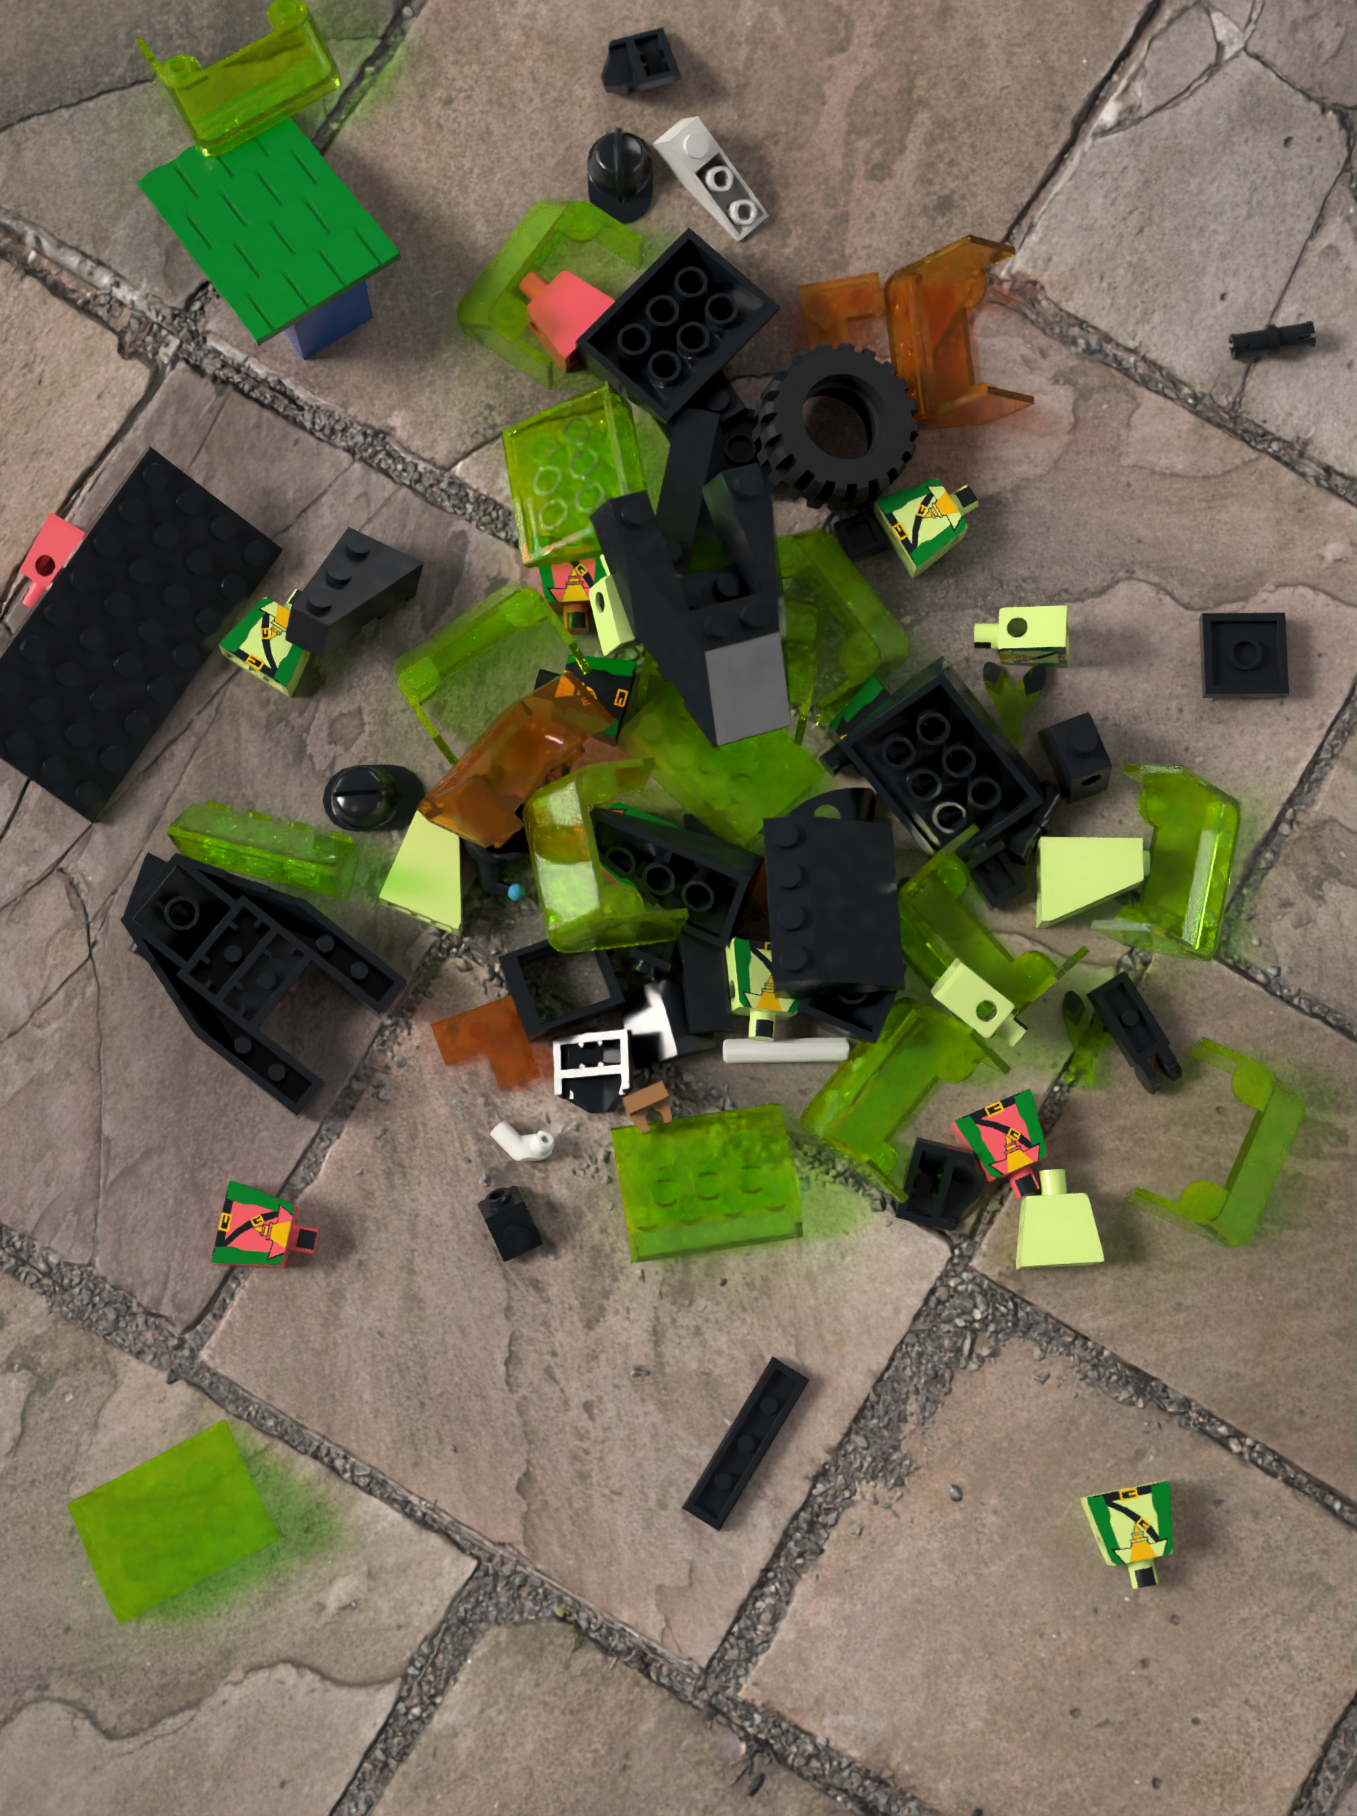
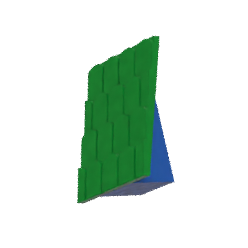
(275, 235)

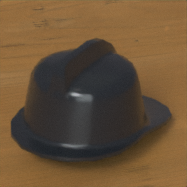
(620, 175)
(372, 797)

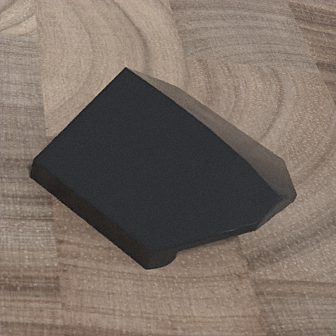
(639, 63)
(661, 1026)
(594, 1069)
(940, 1184)

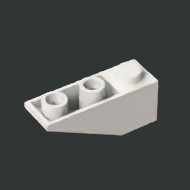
(710, 176)

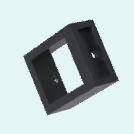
(534, 1029)

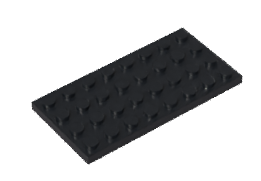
(124, 632)

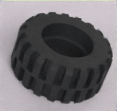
(864, 386)

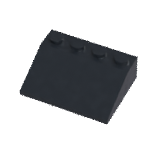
(675, 327)
(943, 762)
(832, 906)

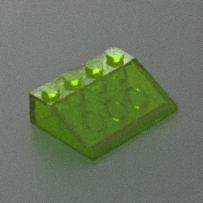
(566, 468)
(724, 785)
(267, 850)
(707, 1183)
(173, 1522)

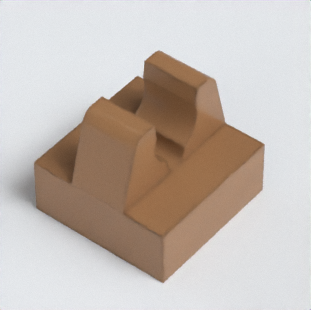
(644, 1101)

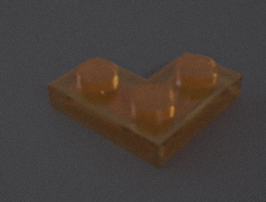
(833, 303)
(492, 1030)

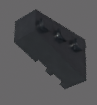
(349, 591)

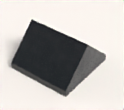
(851, 1014)

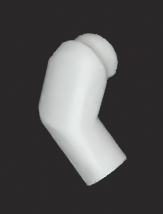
(523, 1147)

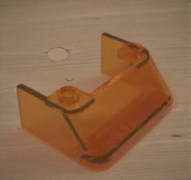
(932, 339)
(511, 760)

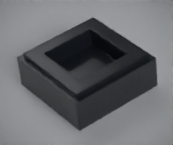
(860, 536)

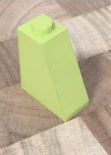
(1084, 873)
(427, 877)

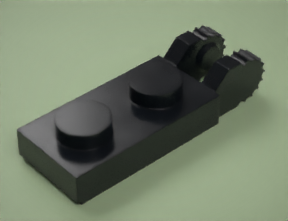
(1134, 1030)

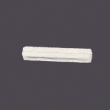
(786, 1050)

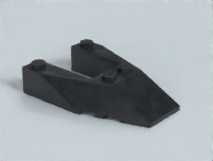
(716, 629)
(233, 954)

